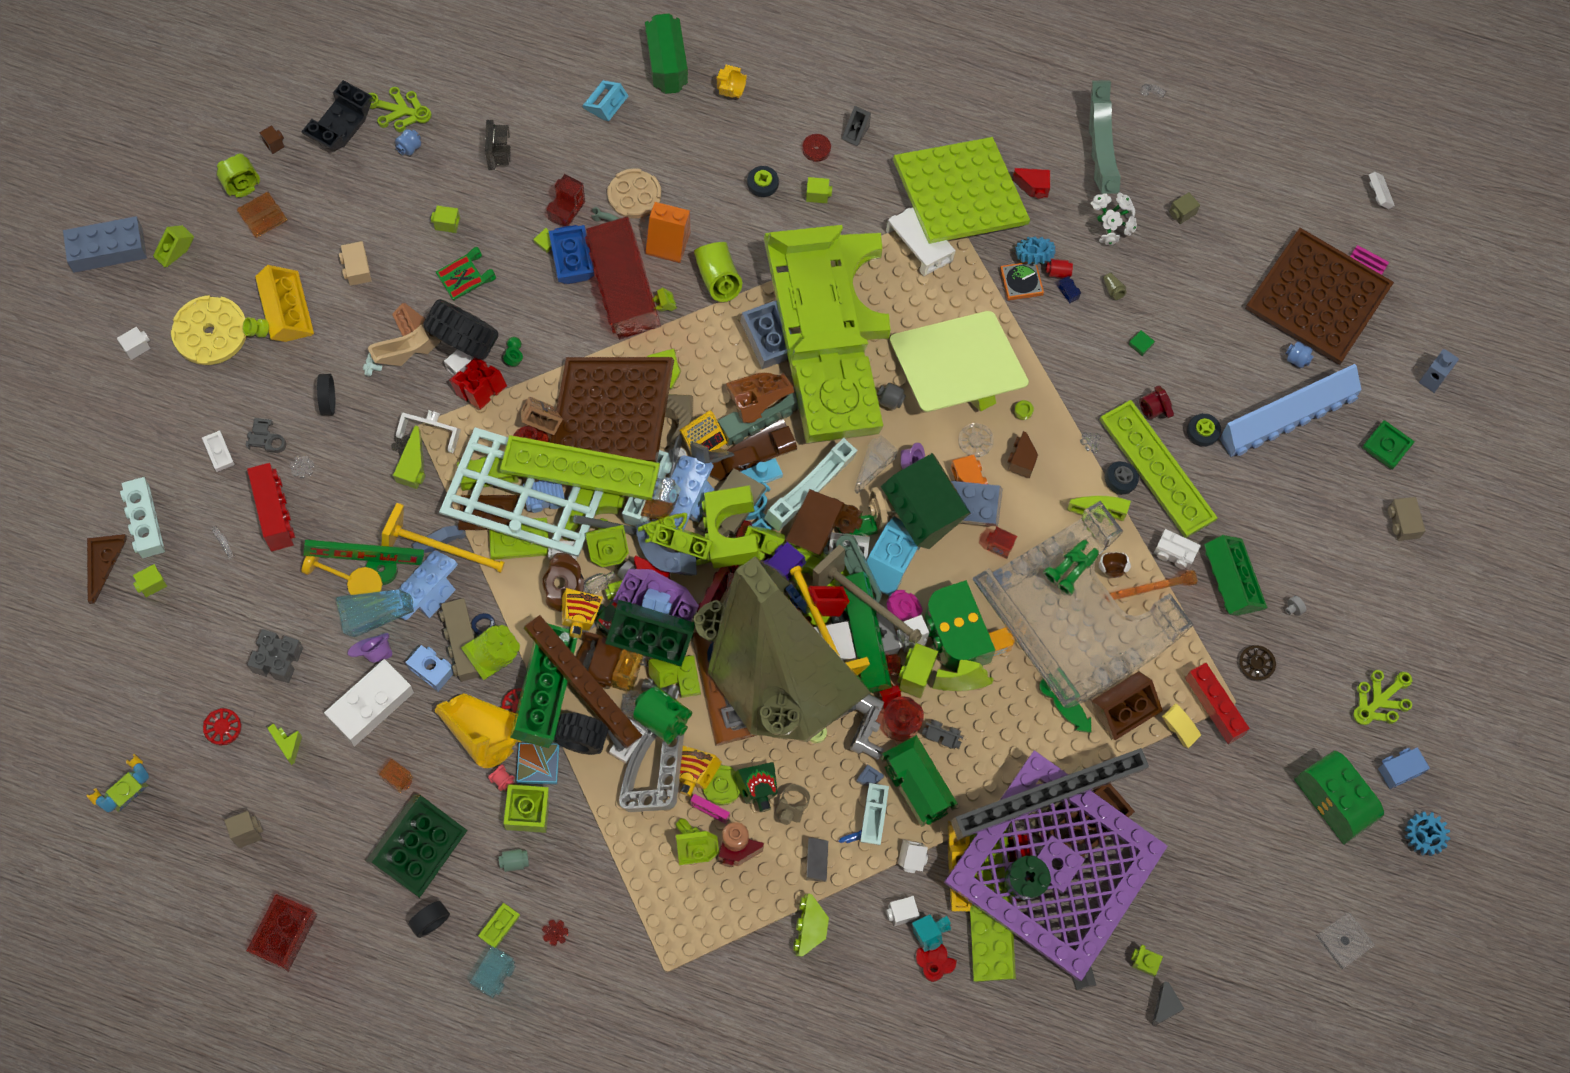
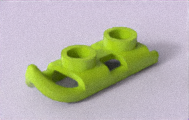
(669, 520)

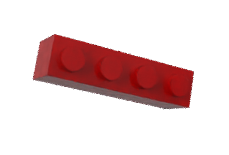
(1217, 703)

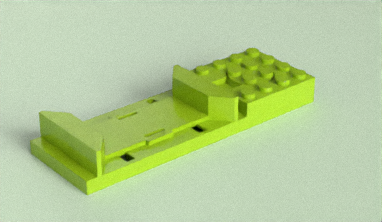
(826, 358)

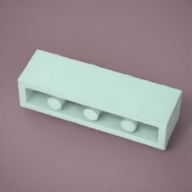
(635, 505)

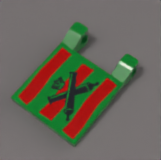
(462, 276)

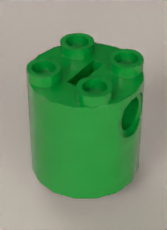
(661, 714)

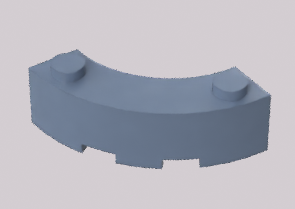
(665, 557)

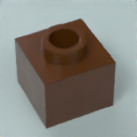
(272, 139)

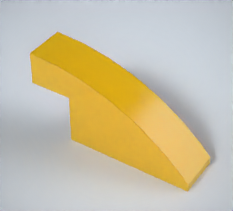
(955, 851)

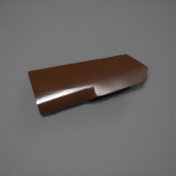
(760, 447)

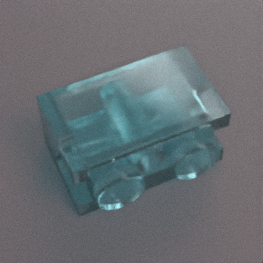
(492, 972)

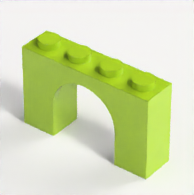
(718, 507)

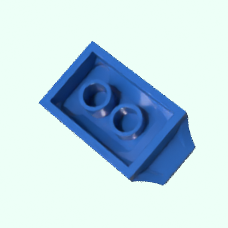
(571, 254)

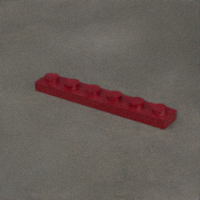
(720, 578)

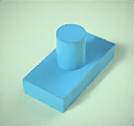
(764, 471)

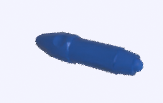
(851, 837)

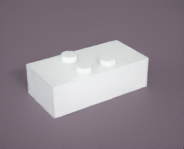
(369, 702)

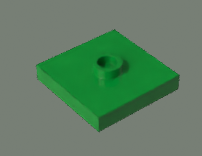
(1388, 444)

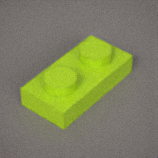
(688, 678)
(499, 925)

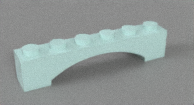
(824, 472)

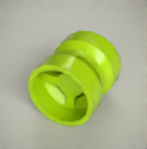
(255, 327)

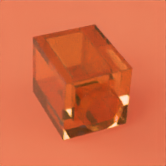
(396, 776)

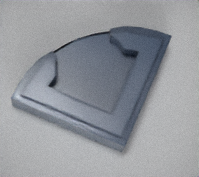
(869, 775)

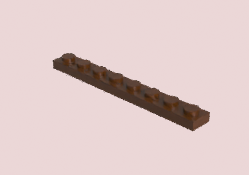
(583, 682)

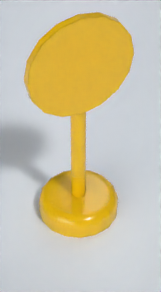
(359, 582)

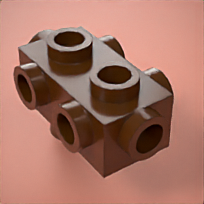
(849, 519)

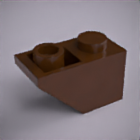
(1024, 458)

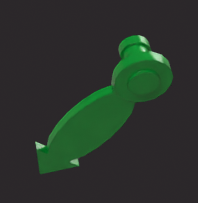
(1074, 715)

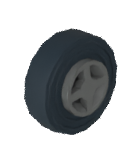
(1121, 477)

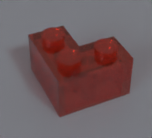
(568, 201)

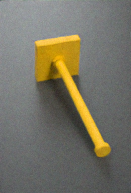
(394, 529)
(856, 665)

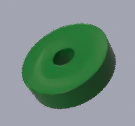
(388, 574)

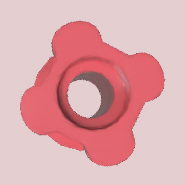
(501, 778)

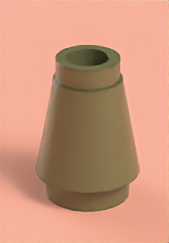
(1115, 287)

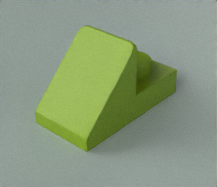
(288, 745)

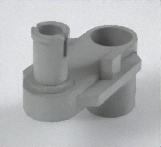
(871, 708)

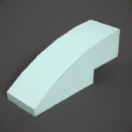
(874, 814)

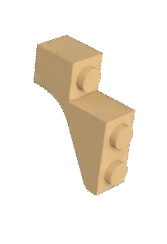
(400, 349)

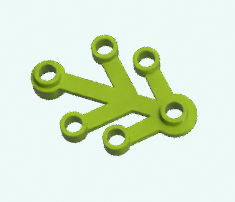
(401, 110)
(1381, 700)

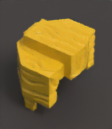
(731, 81)

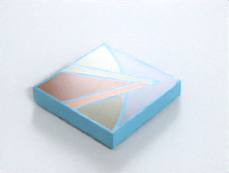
(537, 764)

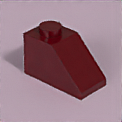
(731, 858)

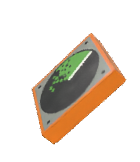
(1021, 281)

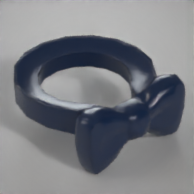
(479, 617)

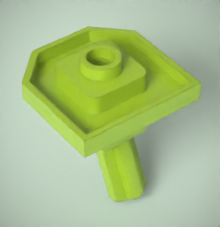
(607, 545)
(695, 845)

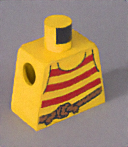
(579, 611)
(697, 769)

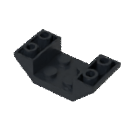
(342, 117)

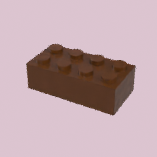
(1108, 794)

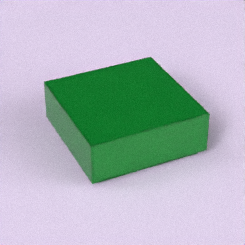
(1141, 343)

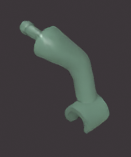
(602, 215)

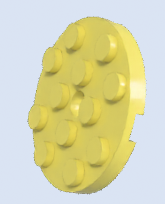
(207, 348)

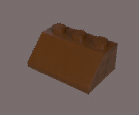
(1127, 705)

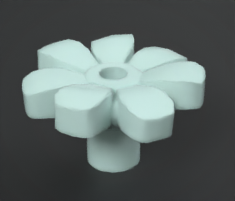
(371, 366)

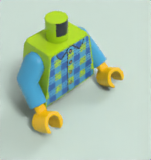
(124, 790)

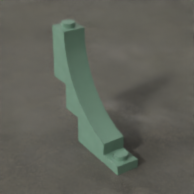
(1100, 128)

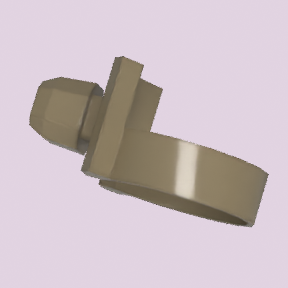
(790, 813)

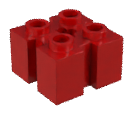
(478, 383)

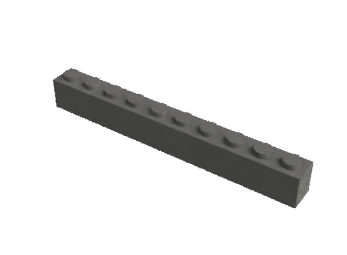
(1049, 793)

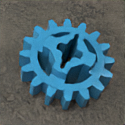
(1035, 250)
(1420, 838)

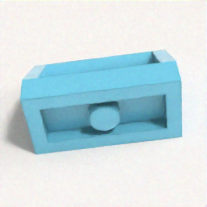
(610, 103)

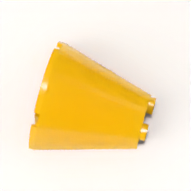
(479, 728)

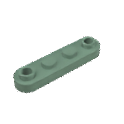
(856, 562)

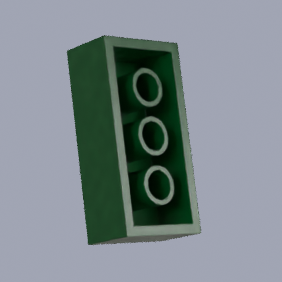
(650, 633)

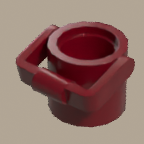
(1156, 404)

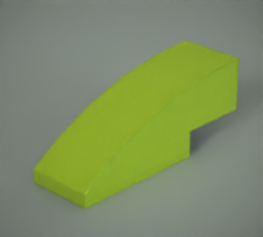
(1116, 506)

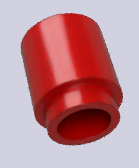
(1059, 268)

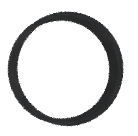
(326, 394)

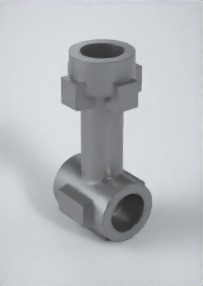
(672, 690)

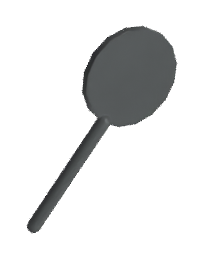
(675, 453)

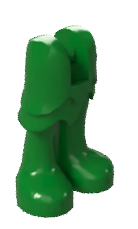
(1073, 557)

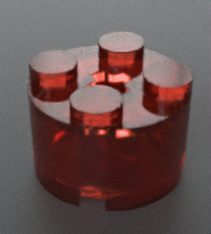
(894, 726)

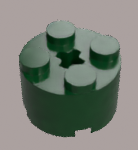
(1038, 881)

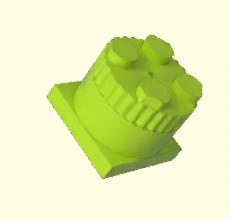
(492, 650)

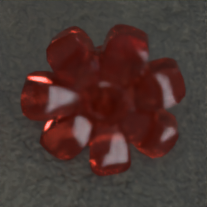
(556, 936)

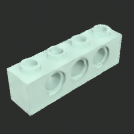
(153, 543)

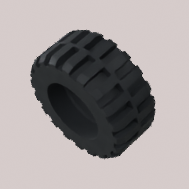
(460, 329)

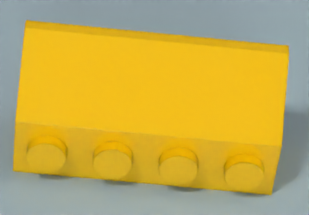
(284, 303)

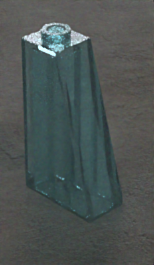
(371, 610)

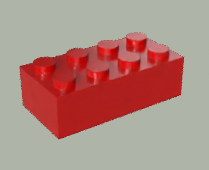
(271, 506)

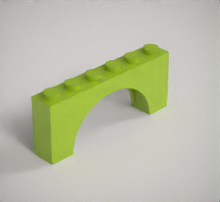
(857, 251)

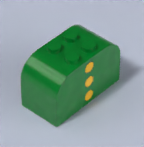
(958, 627)
(1340, 796)

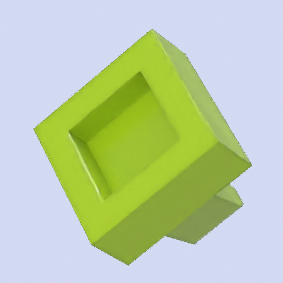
(666, 300)

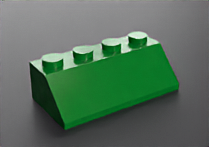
(1235, 575)

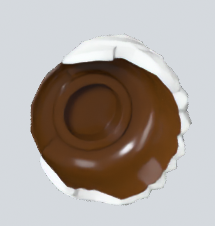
(1114, 564)

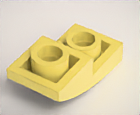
(1182, 725)

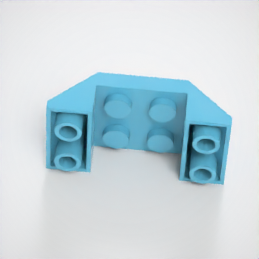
(891, 556)

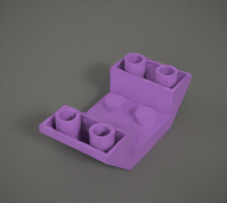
(640, 580)

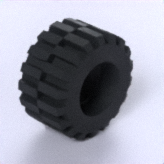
(581, 733)

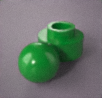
(512, 354)

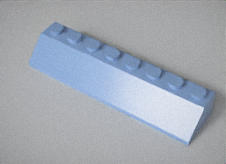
(1291, 411)

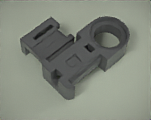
(261, 434)

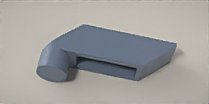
(443, 535)

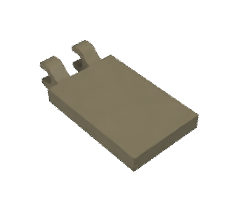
(734, 480)

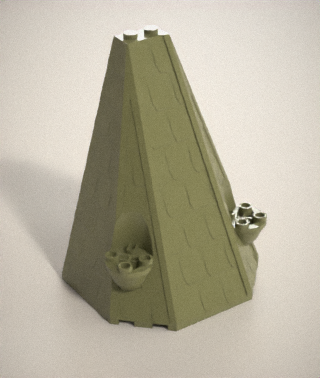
(773, 660)

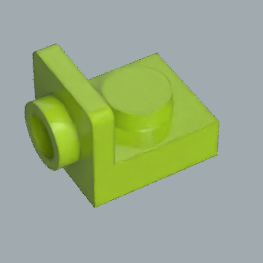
(1146, 960)

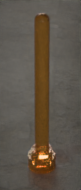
(1188, 578)

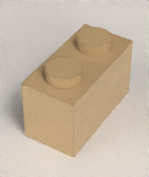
(355, 262)

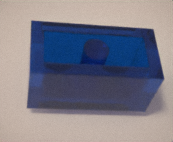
(1069, 289)

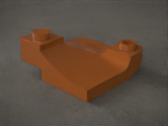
(757, 393)

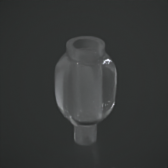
(597, 582)

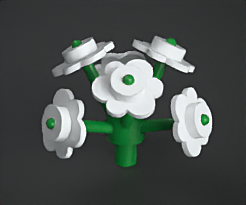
(1112, 219)

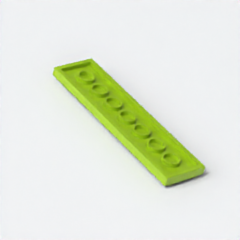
(580, 467)
(1158, 469)
(991, 941)

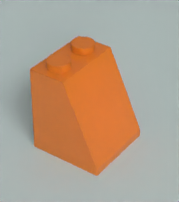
(668, 232)

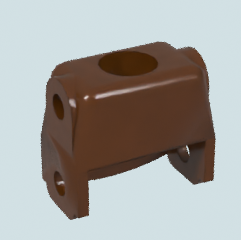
(603, 660)

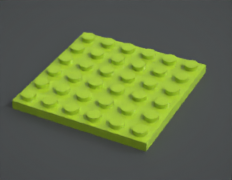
(961, 190)

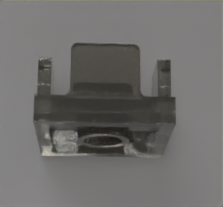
(496, 146)

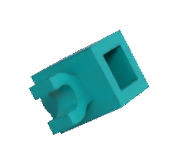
(930, 933)

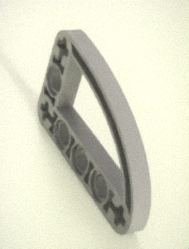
(657, 795)

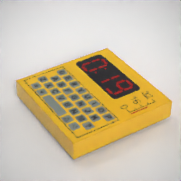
(704, 431)

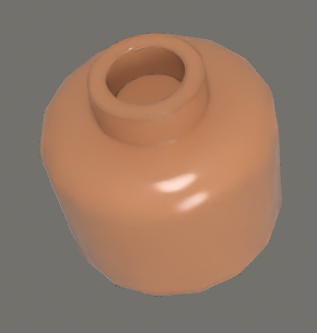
(735, 836)

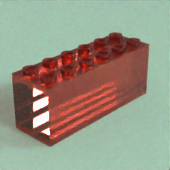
(622, 278)

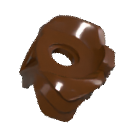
(561, 566)

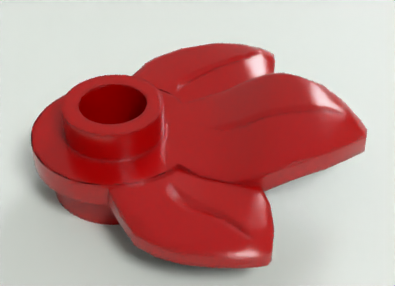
(937, 960)

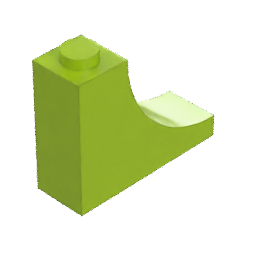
(609, 504)

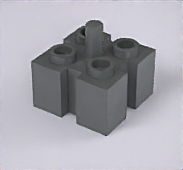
(275, 656)

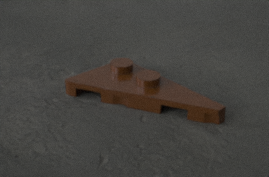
(101, 557)

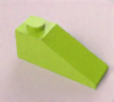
(411, 464)

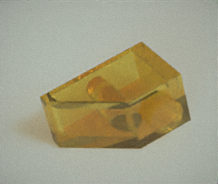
(627, 670)

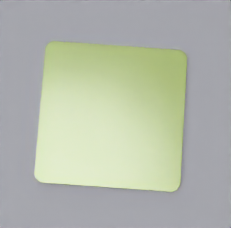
(958, 361)

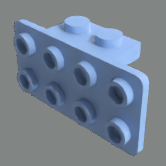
(692, 478)
(429, 584)

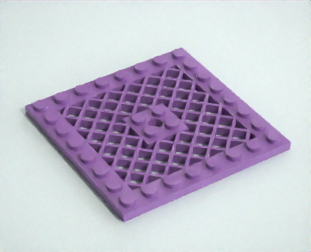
(1075, 961)

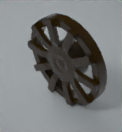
(1257, 663)

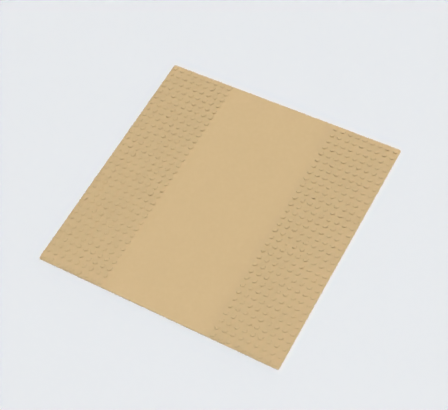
(709, 905)

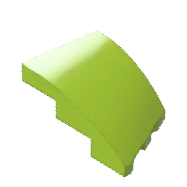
(969, 676)

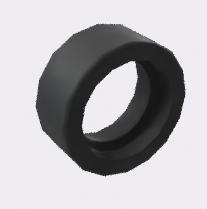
(428, 919)

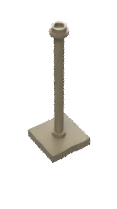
(831, 568)

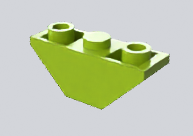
(682, 540)
(811, 925)

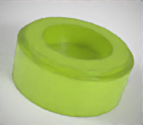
(1023, 410)

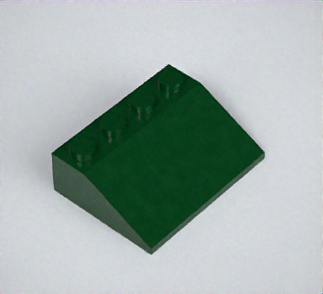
(925, 501)
(416, 845)

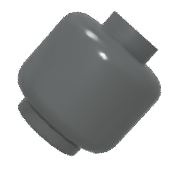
(891, 396)

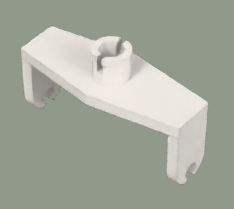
(431, 419)

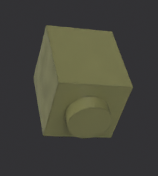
(1184, 208)

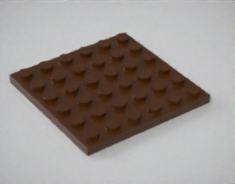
(1319, 295)
(614, 404)

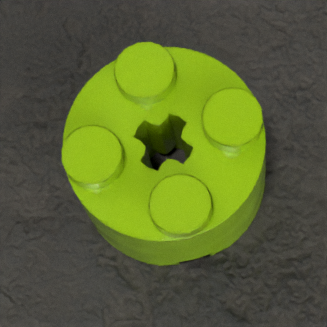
(237, 175)

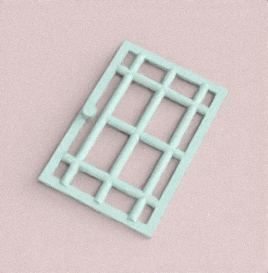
(514, 527)

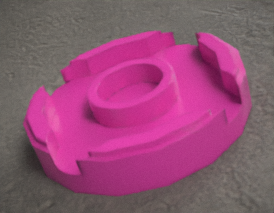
(904, 605)

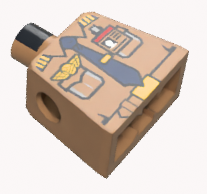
(536, 414)

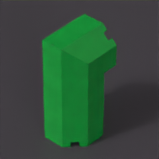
(666, 53)
(918, 781)

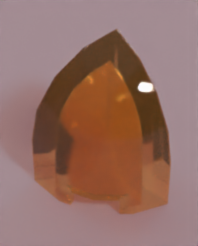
(657, 509)

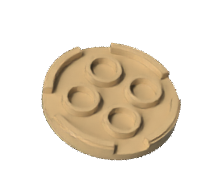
(633, 193)

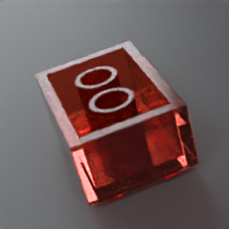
(282, 932)

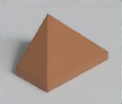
(407, 319)

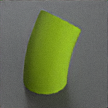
(718, 271)

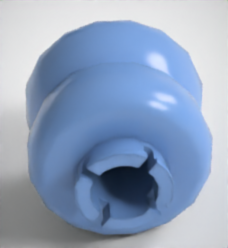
(408, 142)
(1299, 354)

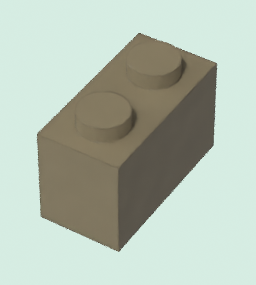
(1406, 519)
(244, 829)

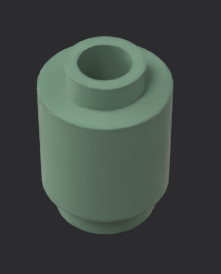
(513, 860)

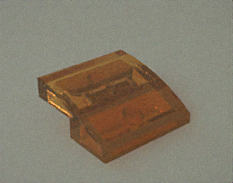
(261, 214)

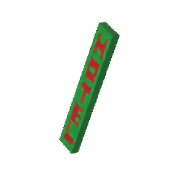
(363, 552)

